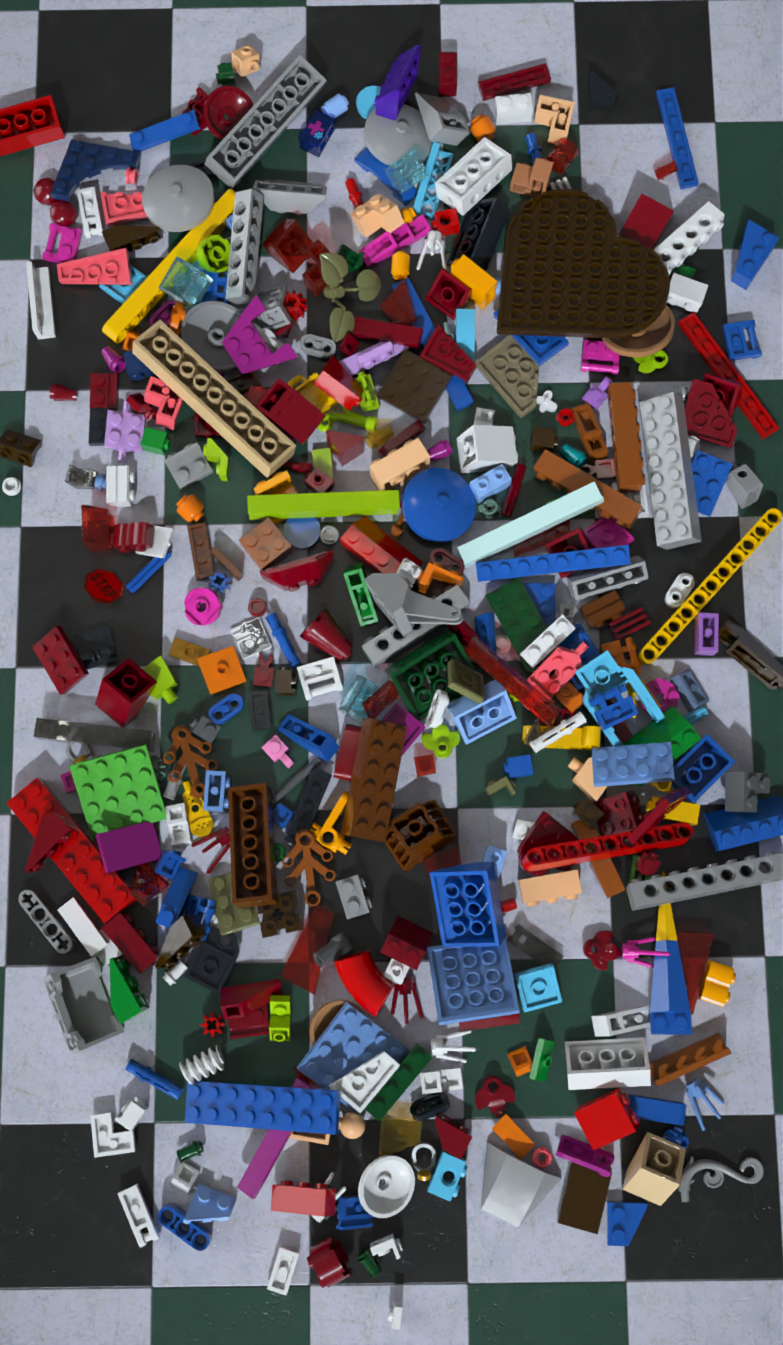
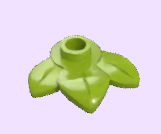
(649, 364)
(441, 737)

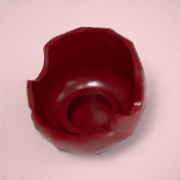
(42, 191)
(63, 213)

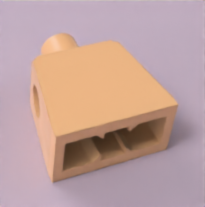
(584, 778)

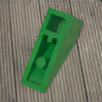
(360, 594)

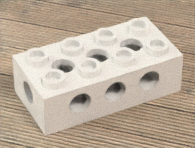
(473, 176)

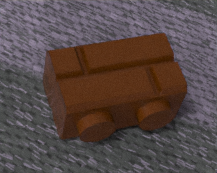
(602, 609)

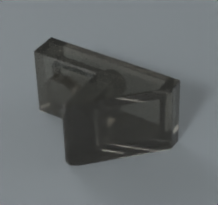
(535, 732)

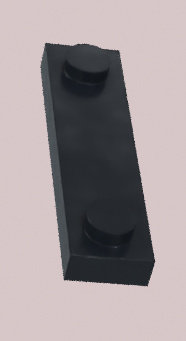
(308, 804)

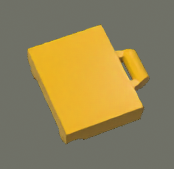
(312, 393)

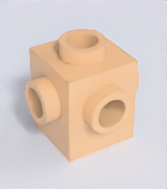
(245, 60)

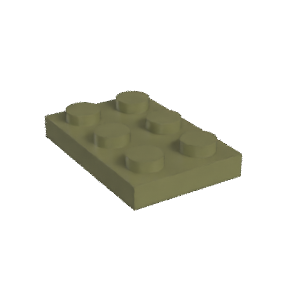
(228, 915)

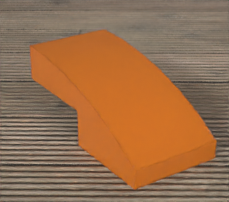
(513, 1136)

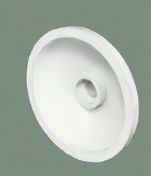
(393, 1192)

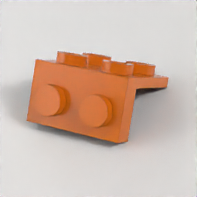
(437, 572)

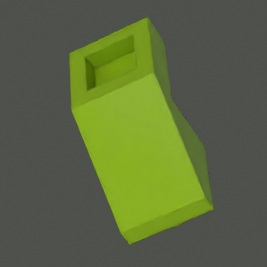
(215, 454)
(280, 1018)

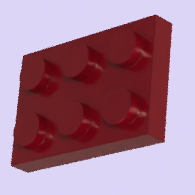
(60, 660)

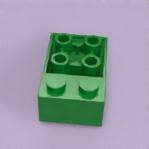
(124, 995)

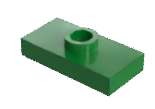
(542, 1060)

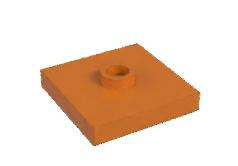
(221, 670)

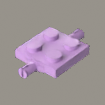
(124, 431)

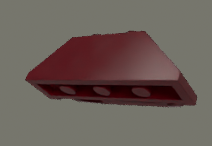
(299, 572)

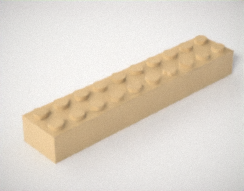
(213, 398)

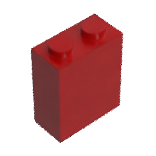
(607, 1118)

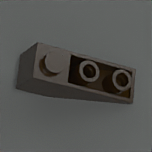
(130, 237)
(180, 939)

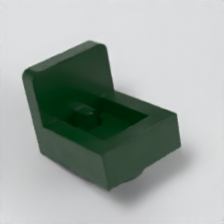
(353, 259)

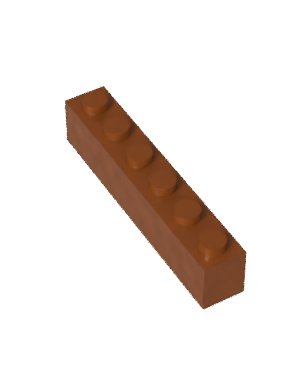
(625, 437)
(570, 478)

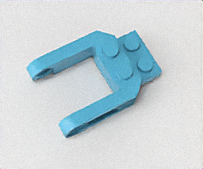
(604, 673)

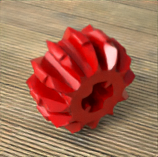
(299, 305)

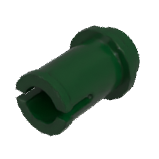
(190, 1151)
(366, 1258)

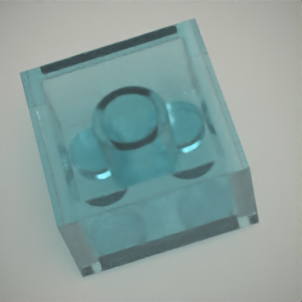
(185, 283)

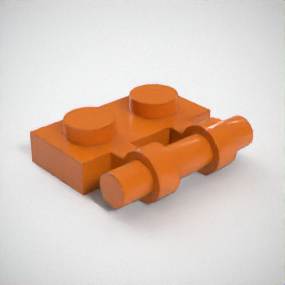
(617, 652)

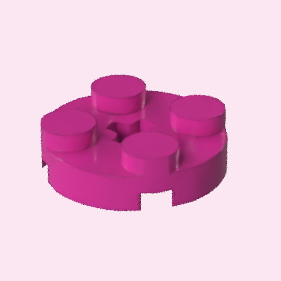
(213, 606)
(668, 691)

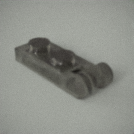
(535, 947)

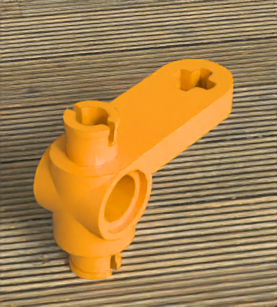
(338, 842)

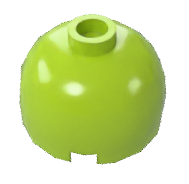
(213, 254)

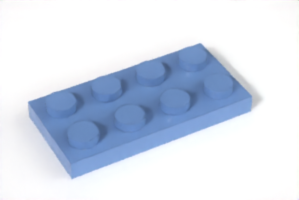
(632, 764)

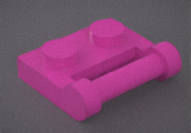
(68, 244)
(600, 352)

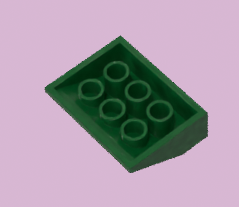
(426, 671)

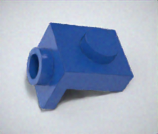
(169, 863)

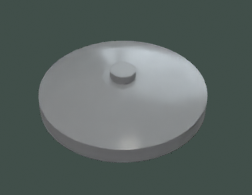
(394, 139)
(178, 198)
(206, 328)

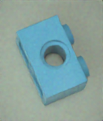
(441, 1187)

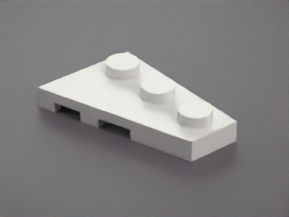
(366, 1080)

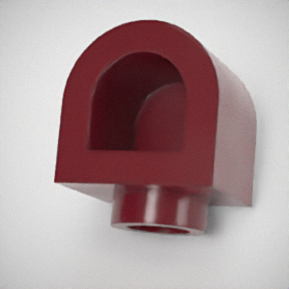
(647, 864)

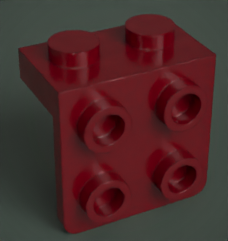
(620, 813)

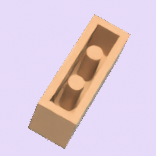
(550, 887)

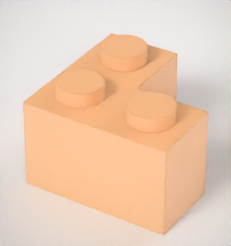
(554, 113)
(377, 214)

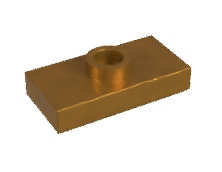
(187, 651)

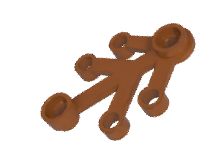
(188, 758)
(308, 864)

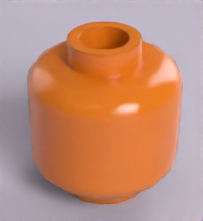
(482, 127)
(190, 508)

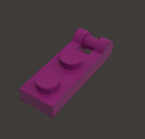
(584, 1155)

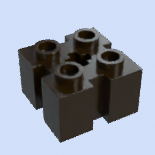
(290, 921)

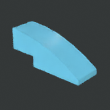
(466, 331)

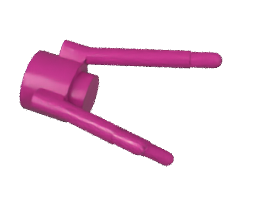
(630, 951)

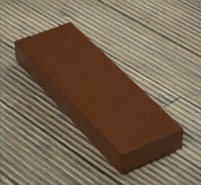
(201, 551)

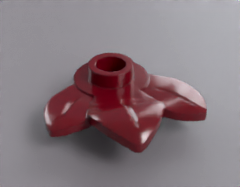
(604, 949)
(494, 1098)

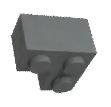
(742, 790)

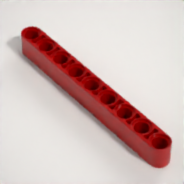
(599, 849)

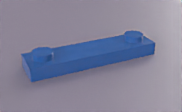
(164, 131)

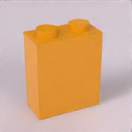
(480, 282)

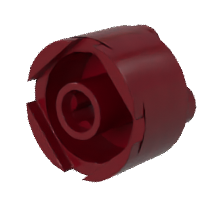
(329, 1262)

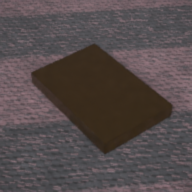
(583, 1199)

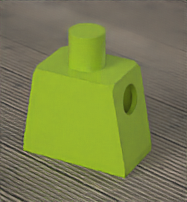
(165, 680)

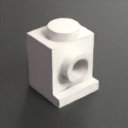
(132, 1113)

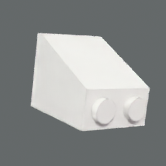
(486, 447)

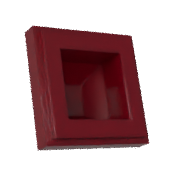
(283, 331)
(349, 344)

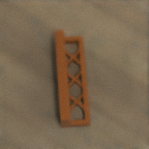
(688, 1059)

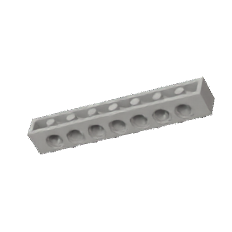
(640, 900)

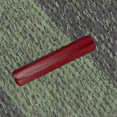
(514, 490)

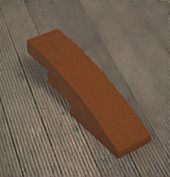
(603, 868)

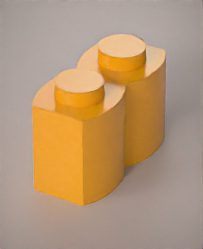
(716, 983)

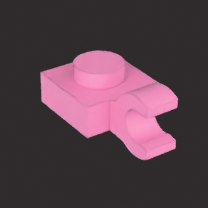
(276, 750)

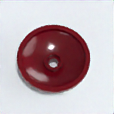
(227, 101)

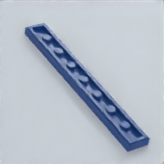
(456, 389)

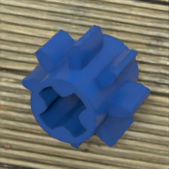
(225, 581)
(676, 1136)

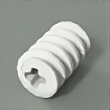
(202, 1066)

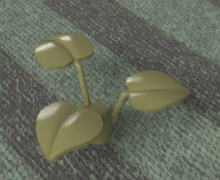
(368, 282)

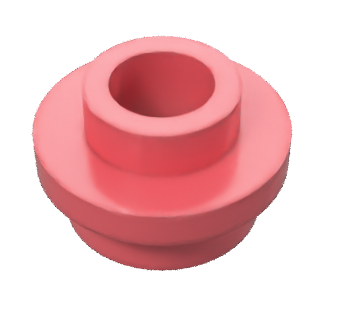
(548, 1157)

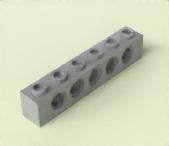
(244, 246)
(378, 656)

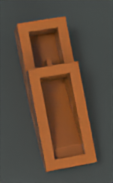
(589, 433)

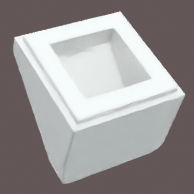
(185, 1177)

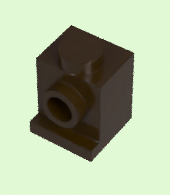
(285, 682)

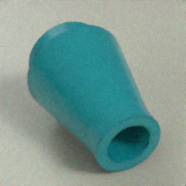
(574, 456)

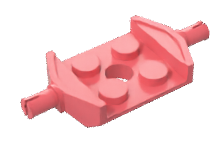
(565, 664)

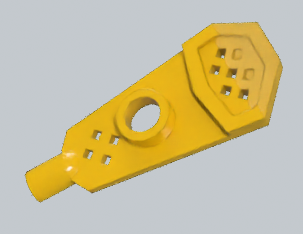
(199, 817)

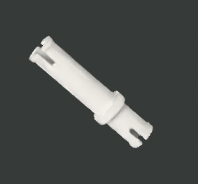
(577, 720)

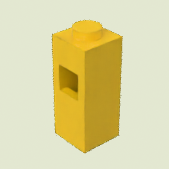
(683, 812)

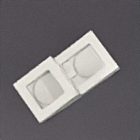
(178, 825)
(442, 1080)

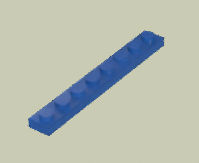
(553, 563)

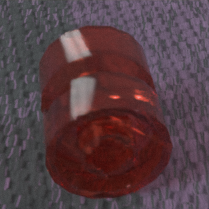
(562, 155)

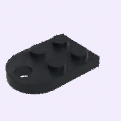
(213, 961)

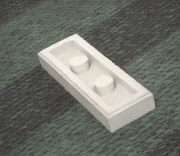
(83, 927)

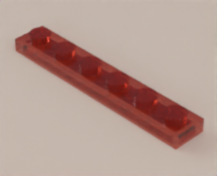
(512, 681)

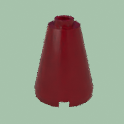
(327, 636)

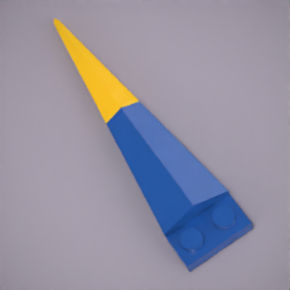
(669, 997)

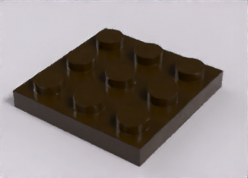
(414, 386)

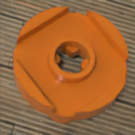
(177, 315)

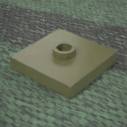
(465, 681)

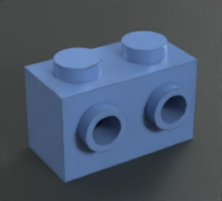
(216, 791)

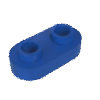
(226, 709)

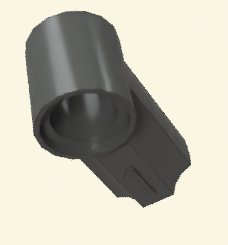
(335, 948)

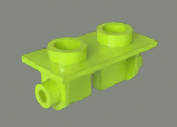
(369, 395)

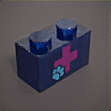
(317, 133)

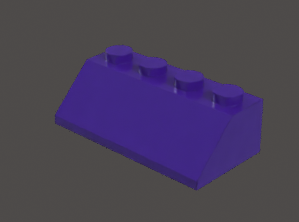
(398, 84)

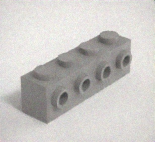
(606, 578)

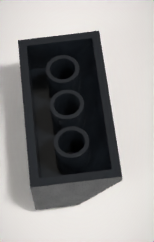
(480, 232)

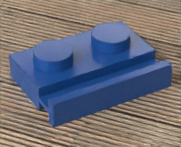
(352, 1214)

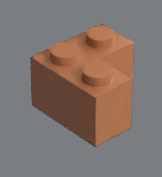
(532, 180)

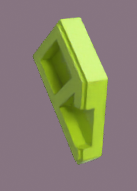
(323, 461)

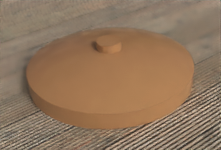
(646, 341)

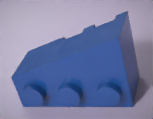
(753, 252)

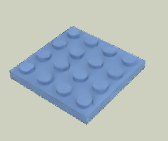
(472, 983)
(345, 1046)

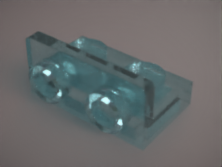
(406, 172)

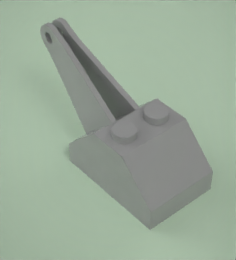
(405, 606)

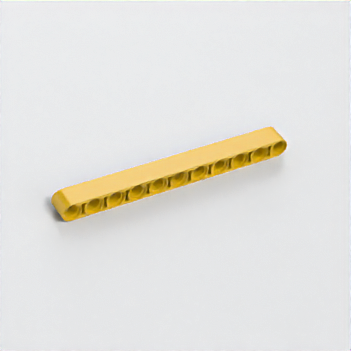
(148, 293)
(716, 580)

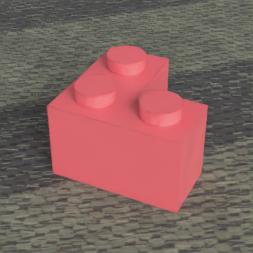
(169, 403)

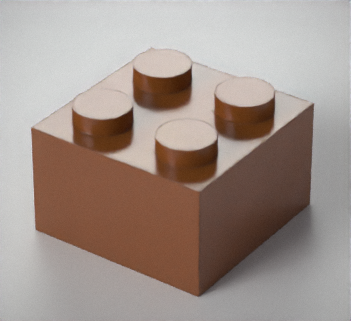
(266, 545)

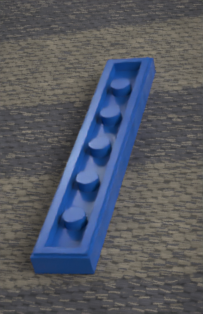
(677, 138)

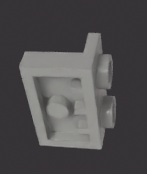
(353, 897)

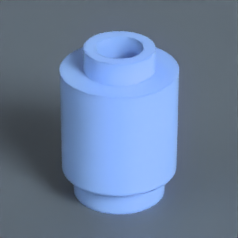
(335, 106)

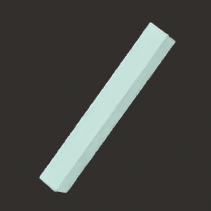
(530, 524)

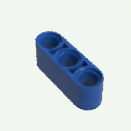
(658, 1109)
(190, 1236)

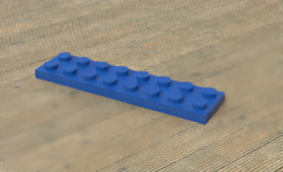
(263, 1107)

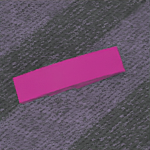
(399, 239)

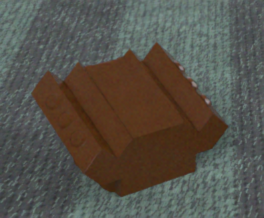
(419, 834)

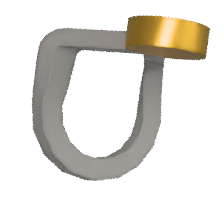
(89, 753)
(424, 1175)

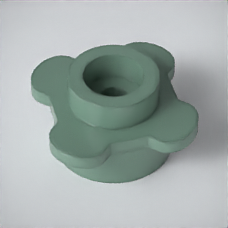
(489, 503)

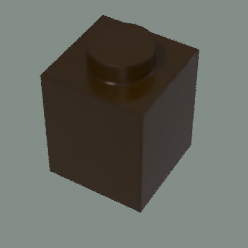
(543, 439)

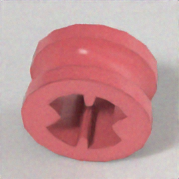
(132, 176)

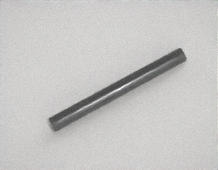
(295, 780)

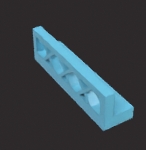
(425, 185)

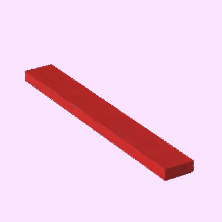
(723, 368)

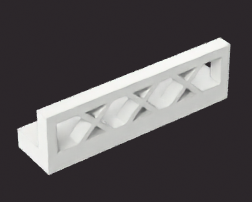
(41, 301)

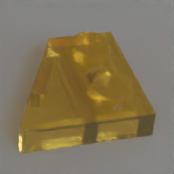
(398, 1134)

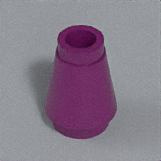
(114, 360)
(440, 450)

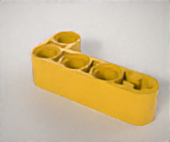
(580, 738)

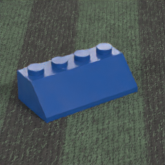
(742, 828)

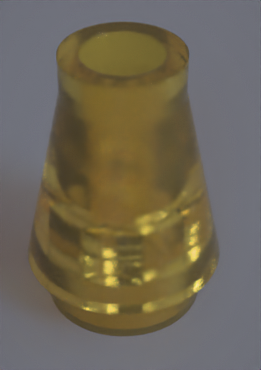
(378, 437)

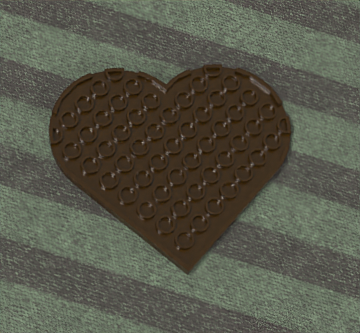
(574, 274)

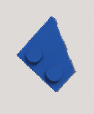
(623, 1221)

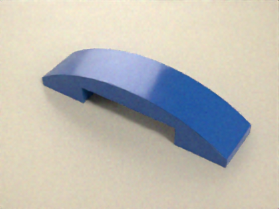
(377, 168)

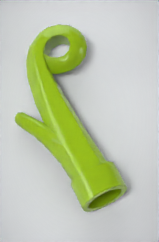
(350, 418)

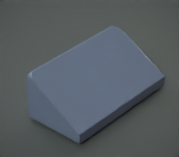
(689, 690)

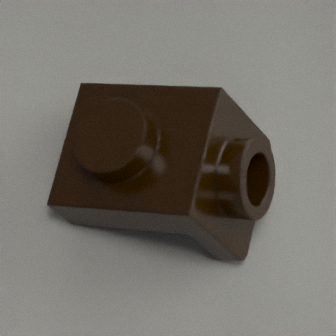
(587, 812)

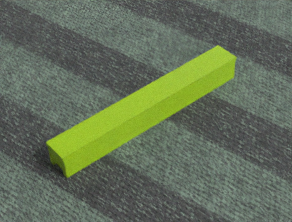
(323, 504)

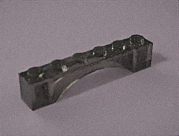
(92, 734)

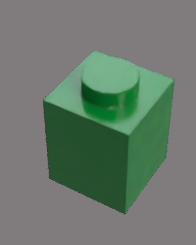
(155, 441)

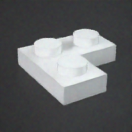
(108, 1142)

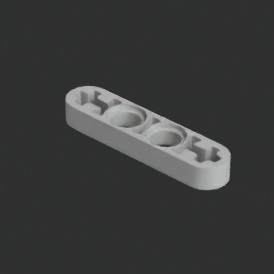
(46, 921)

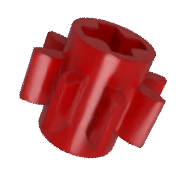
(219, 1023)

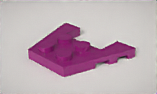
(247, 345)

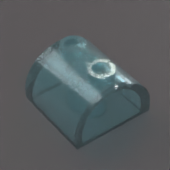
(356, 695)

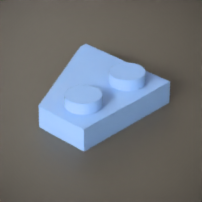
(209, 1205)

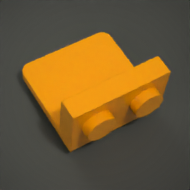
(278, 484)

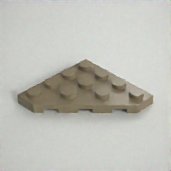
(511, 375)

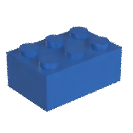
(701, 767)

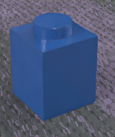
(518, 767)

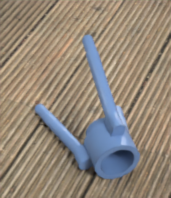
(698, 1088)

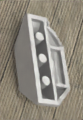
(290, 196)

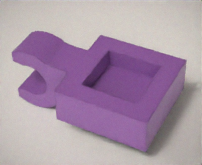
(597, 395)

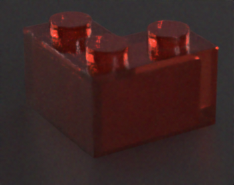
(313, 276)

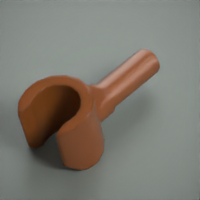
(396, 530)

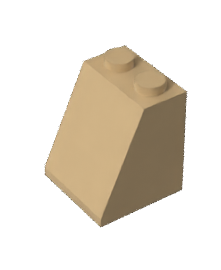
(655, 1169)

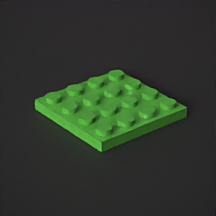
(118, 790)

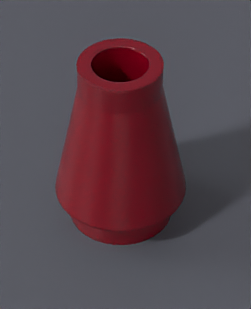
(62, 393)

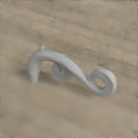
(718, 1177)

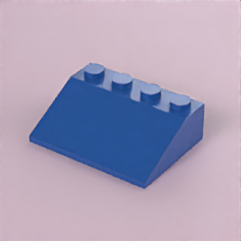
(468, 905)

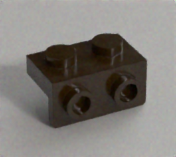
(19, 447)

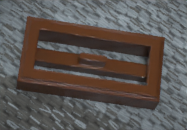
(226, 563)

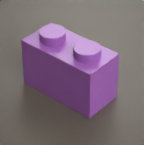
(706, 634)

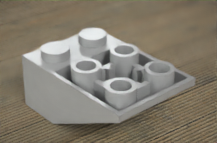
(441, 120)

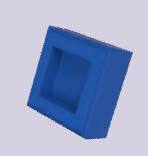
(282, 815)

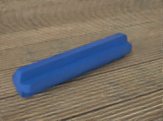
(147, 572)

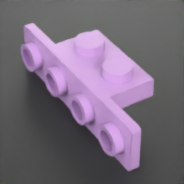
(371, 356)

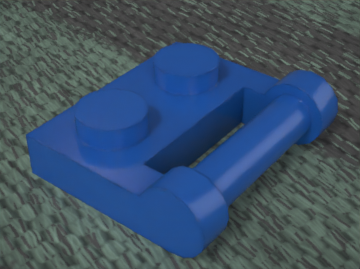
(736, 341)

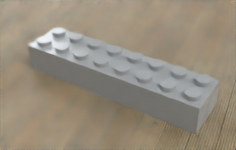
(265, 122)
(670, 471)

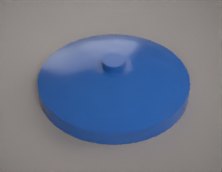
(438, 505)

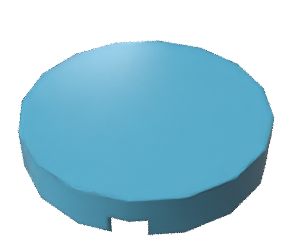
(366, 99)

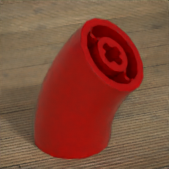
(364, 981)

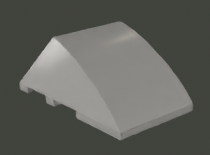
(513, 1186)

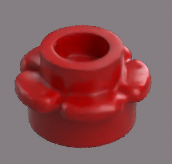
(570, 417)

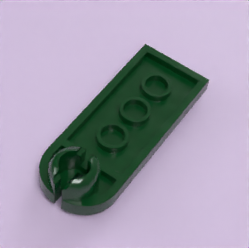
(518, 617)

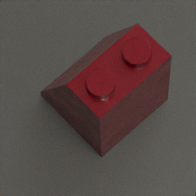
(647, 222)
(125, 692)
(406, 943)

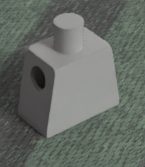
(743, 485)

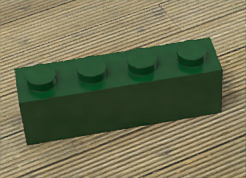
(401, 1079)

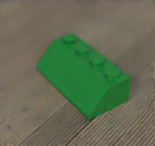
(672, 729)

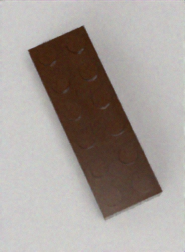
(374, 780)
(252, 846)

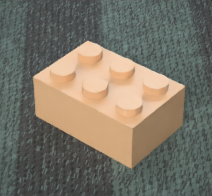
(399, 465)

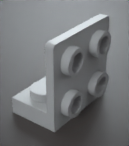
(276, 314)
(188, 465)

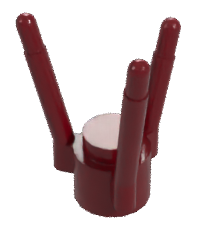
(223, 837)
(405, 989)

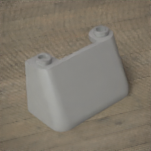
(82, 1005)

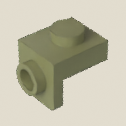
(495, 785)

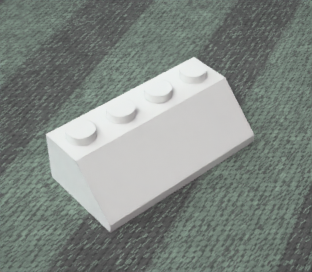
(607, 1063)

